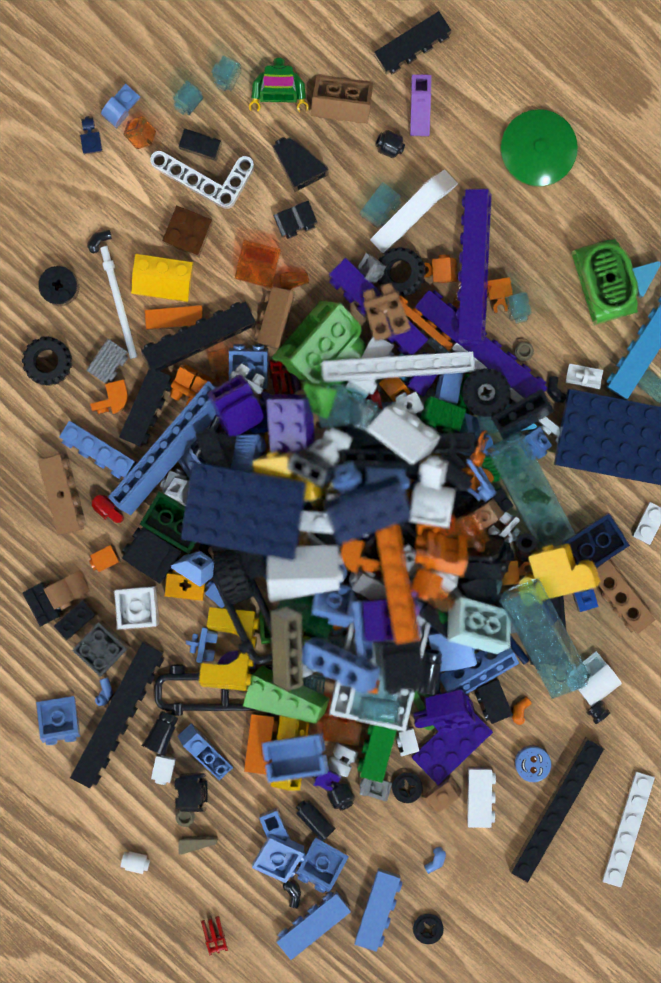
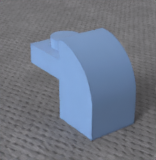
(118, 106)

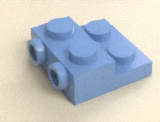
(254, 358)
(335, 605)
(58, 720)
(279, 858)
(321, 866)

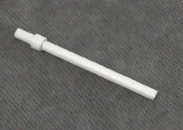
(109, 266)

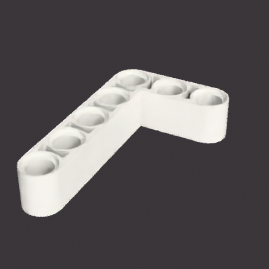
(204, 181)
(413, 210)

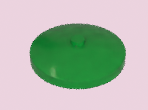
(539, 148)

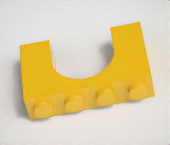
(236, 674)

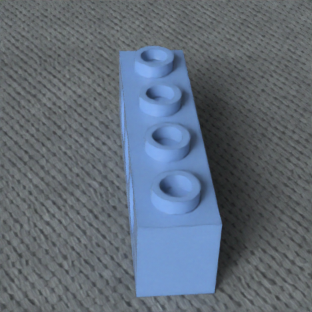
(488, 667)
(352, 670)

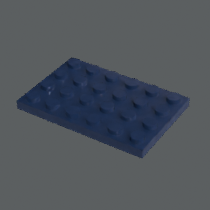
(610, 437)
(244, 510)

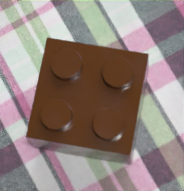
(187, 231)

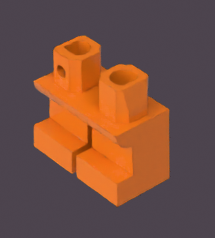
(183, 382)

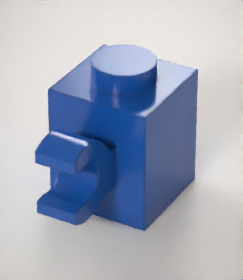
(585, 600)

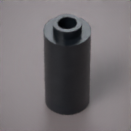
(456, 476)
(525, 546)
(314, 819)

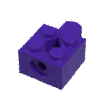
(446, 712)

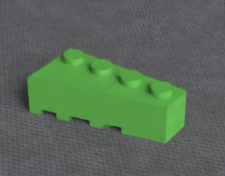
(298, 703)

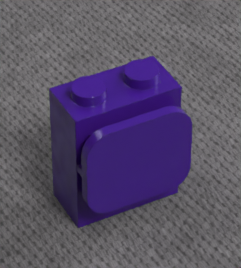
(236, 406)

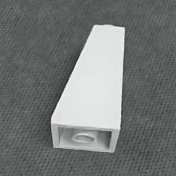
(310, 573)

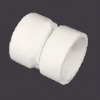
(341, 766)

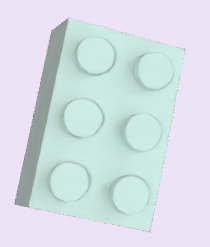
(479, 626)

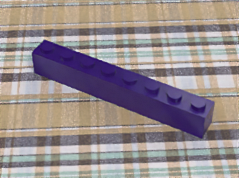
(474, 266)
(489, 354)

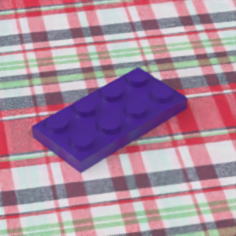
(448, 750)

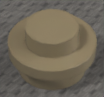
(524, 351)
(184, 818)

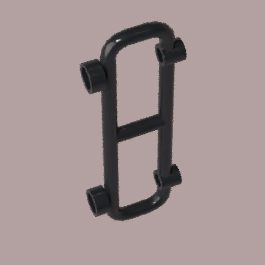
(245, 645)
(177, 673)

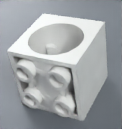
(137, 607)

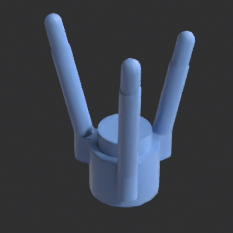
(486, 490)

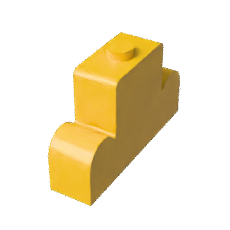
(276, 465)
(559, 572)

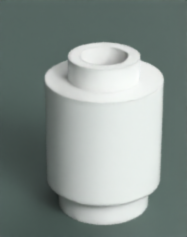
(340, 438)
(135, 862)

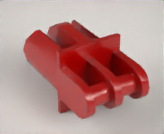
(280, 375)
(106, 508)
(214, 937)

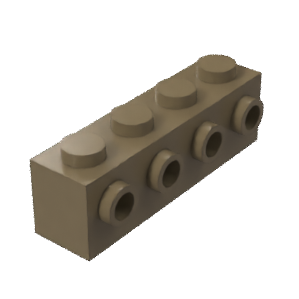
(287, 649)

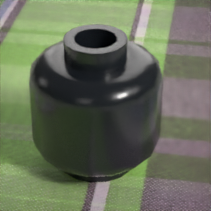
(390, 144)
(341, 796)

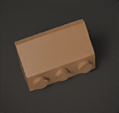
(341, 99)
(275, 317)

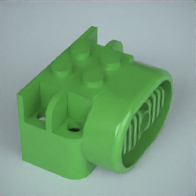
(605, 299)
(321, 339)

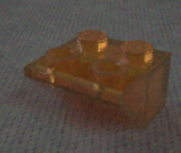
(257, 264)
(341, 730)

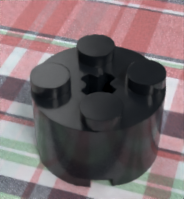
(53, 276)
(191, 792)

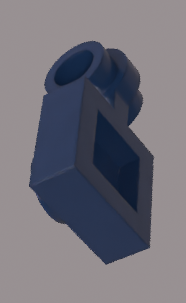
(92, 141)

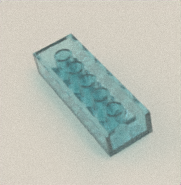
(521, 473)
(545, 638)

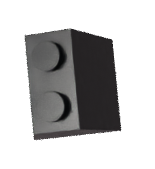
(298, 164)

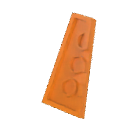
(428, 326)

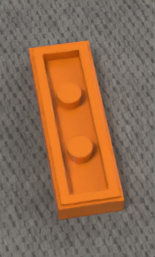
(173, 317)

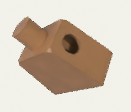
(442, 795)

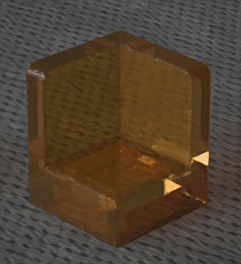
(139, 132)

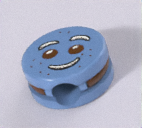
(533, 763)

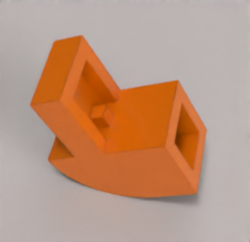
(117, 401)
(352, 557)

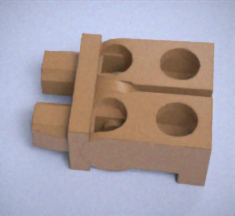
(380, 308)

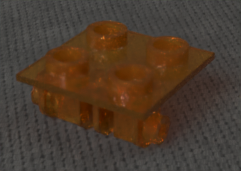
(469, 527)

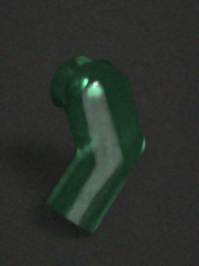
(534, 495)

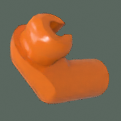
(518, 710)

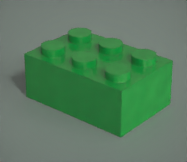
(377, 752)

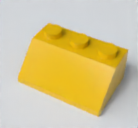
(162, 277)

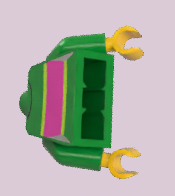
(278, 84)

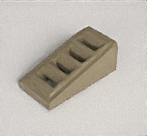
(192, 843)

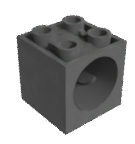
(100, 648)

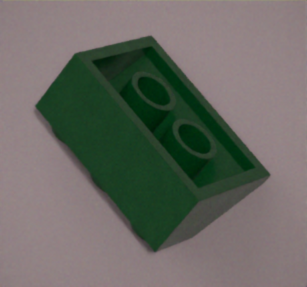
(166, 520)

